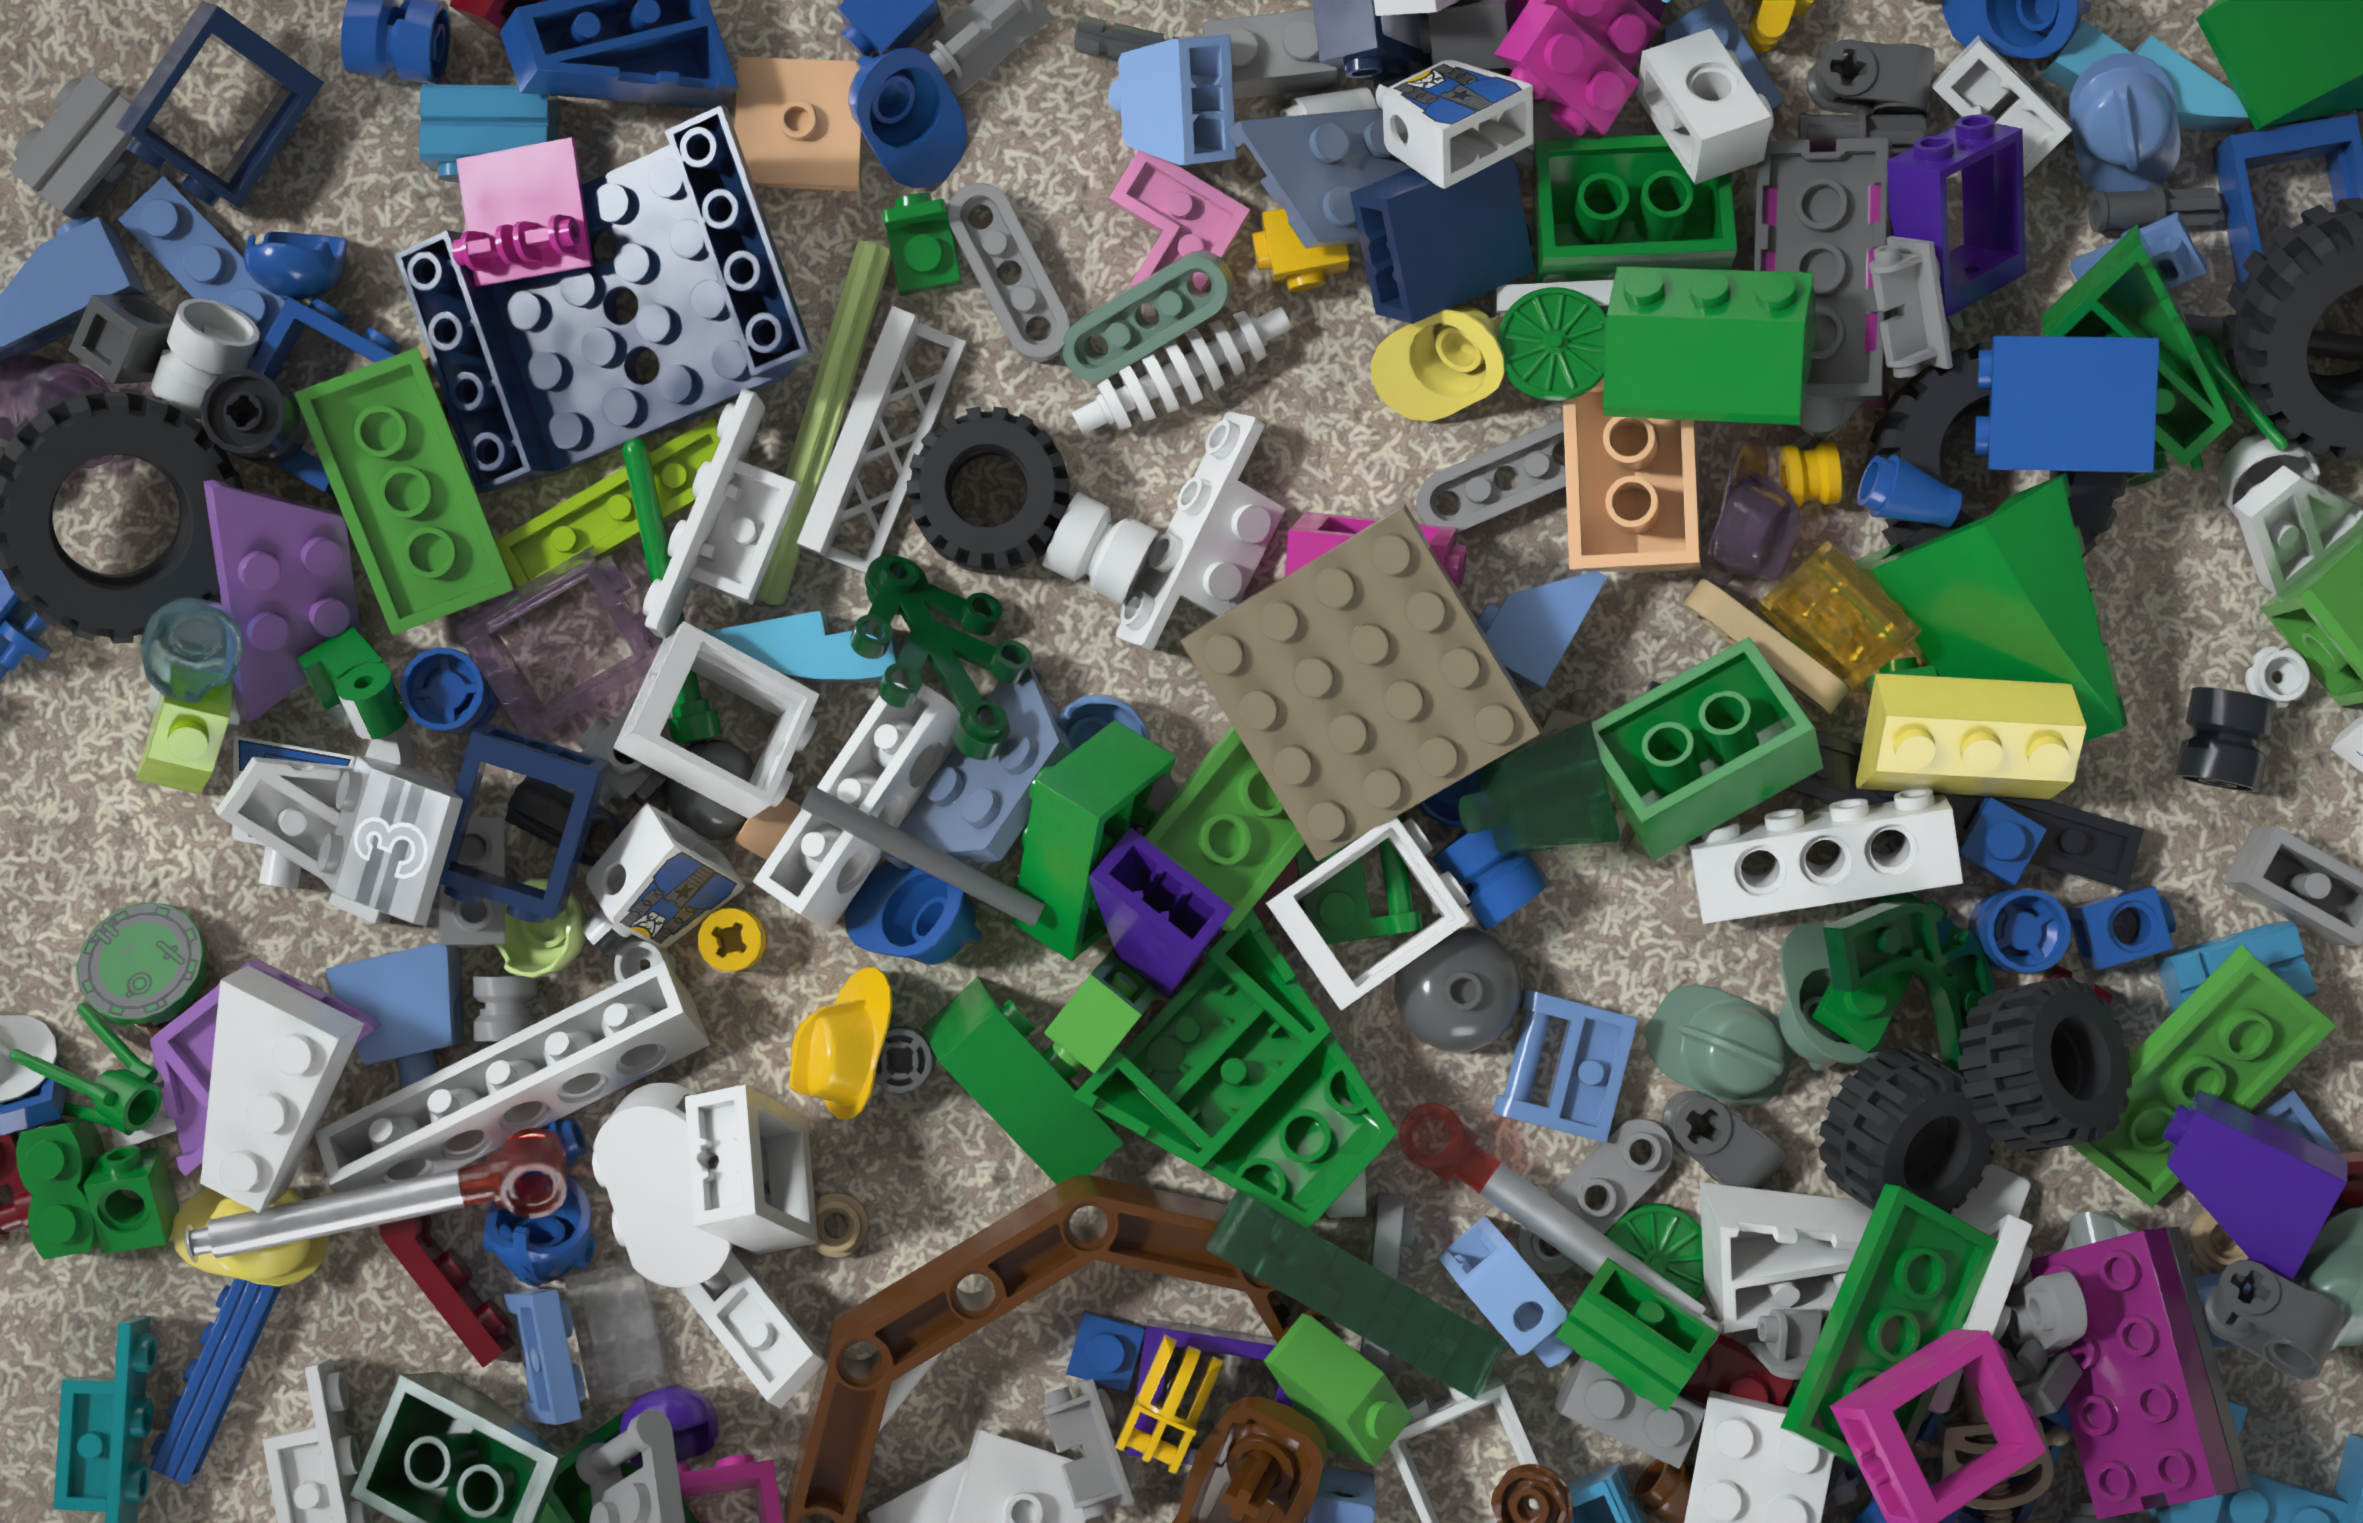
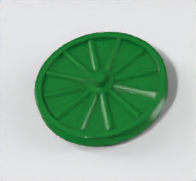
(1554, 343)
(1665, 1242)

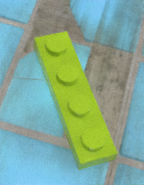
(605, 511)

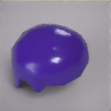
(690, 1415)

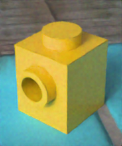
(1289, 260)

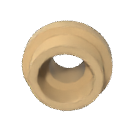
(858, 1225)
(2203, 1248)

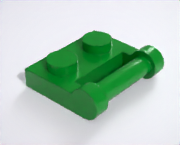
(1341, 903)

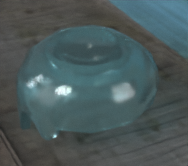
(190, 648)

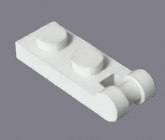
(756, 1329)

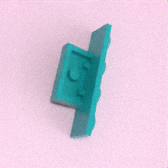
(104, 1431)

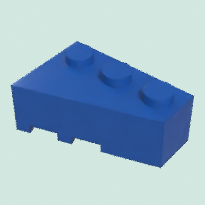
(621, 51)

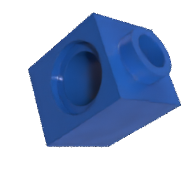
(2094, 927)

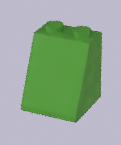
(2325, 620)

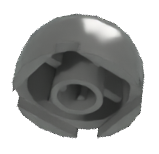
(1459, 992)

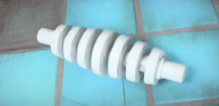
(1249, 336)

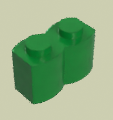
(53, 1170)

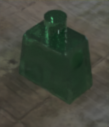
(1544, 796)

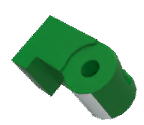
(354, 674)

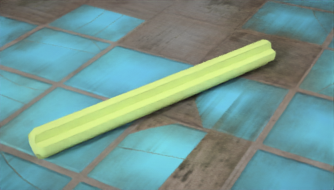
(827, 406)

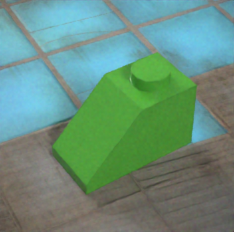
(1100, 1014)
(1338, 1390)

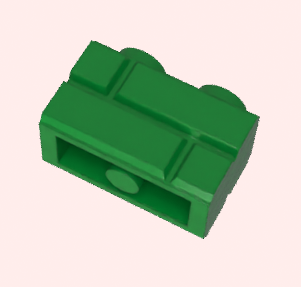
(1637, 1334)

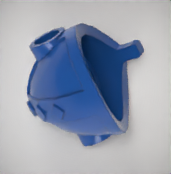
(544, 1246)

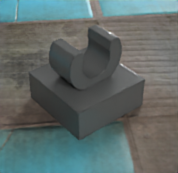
(2043, 1380)

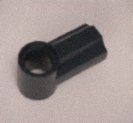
(544, 810)

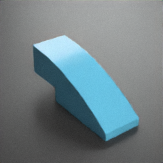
(2199, 97)
(806, 650)

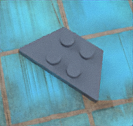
(1315, 166)
(983, 805)

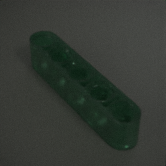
(1355, 1295)

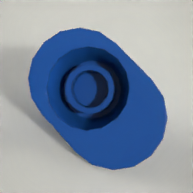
(2015, 26)
(908, 116)
(911, 916)

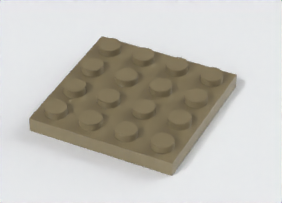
(1361, 683)

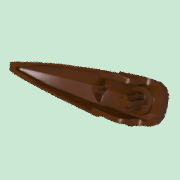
(1255, 1467)

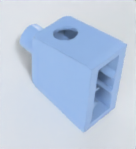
(1177, 99)
(1507, 1292)

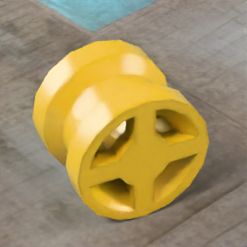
(1811, 473)
(748, 936)

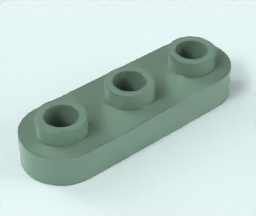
(1129, 333)

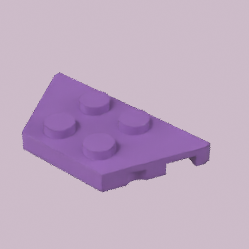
(284, 581)
(185, 1058)

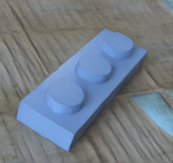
(198, 254)

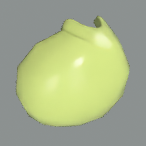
(543, 947)

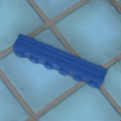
(212, 1379)

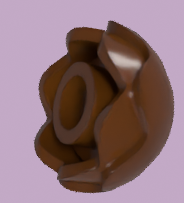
(1529, 1482)

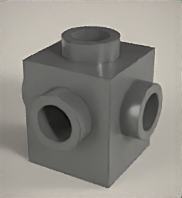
(622, 780)

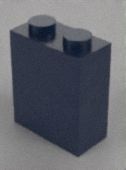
(1441, 245)

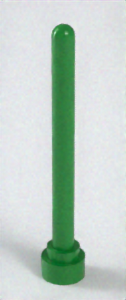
(691, 714)

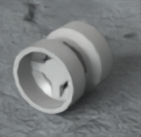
(504, 1005)

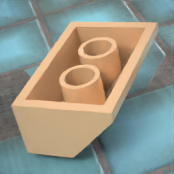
(1630, 490)

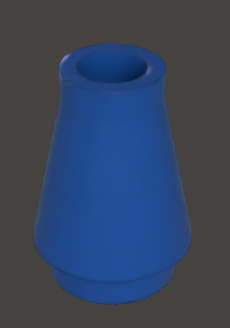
(1906, 493)

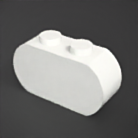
(646, 1171)

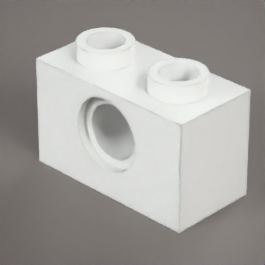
(1704, 105)

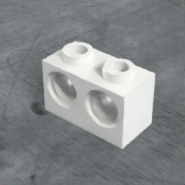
(1988, 85)

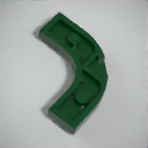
(1915, 940)

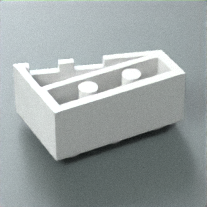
(268, 1084)
(1775, 1250)

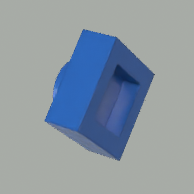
(2000, 841)
(34, 1108)
(1105, 1350)

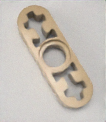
(1789, 662)

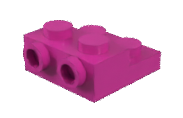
(1579, 57)

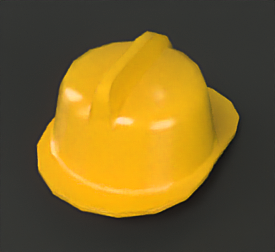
(841, 1044)

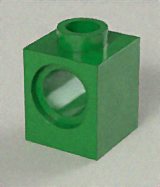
(125, 1221)

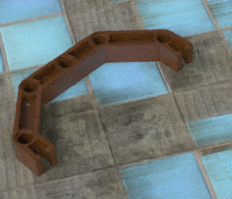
(930, 1313)

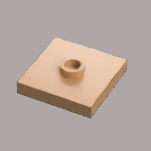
(798, 123)

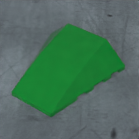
(2289, 56)
(2008, 602)
(1247, 1083)

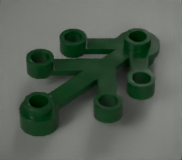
(902, 589)

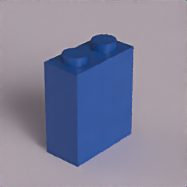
(2069, 403)

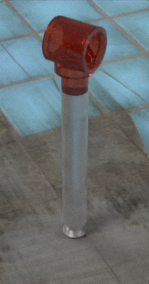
(497, 1180)
(1528, 1203)

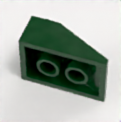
(454, 1458)

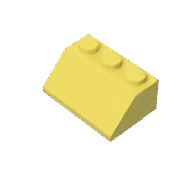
(1971, 736)

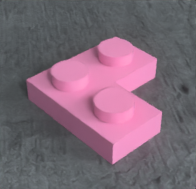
(1181, 209)

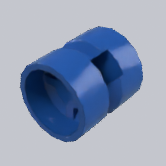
(397, 37)
(447, 692)
(1494, 881)
(2021, 930)

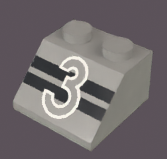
(390, 838)

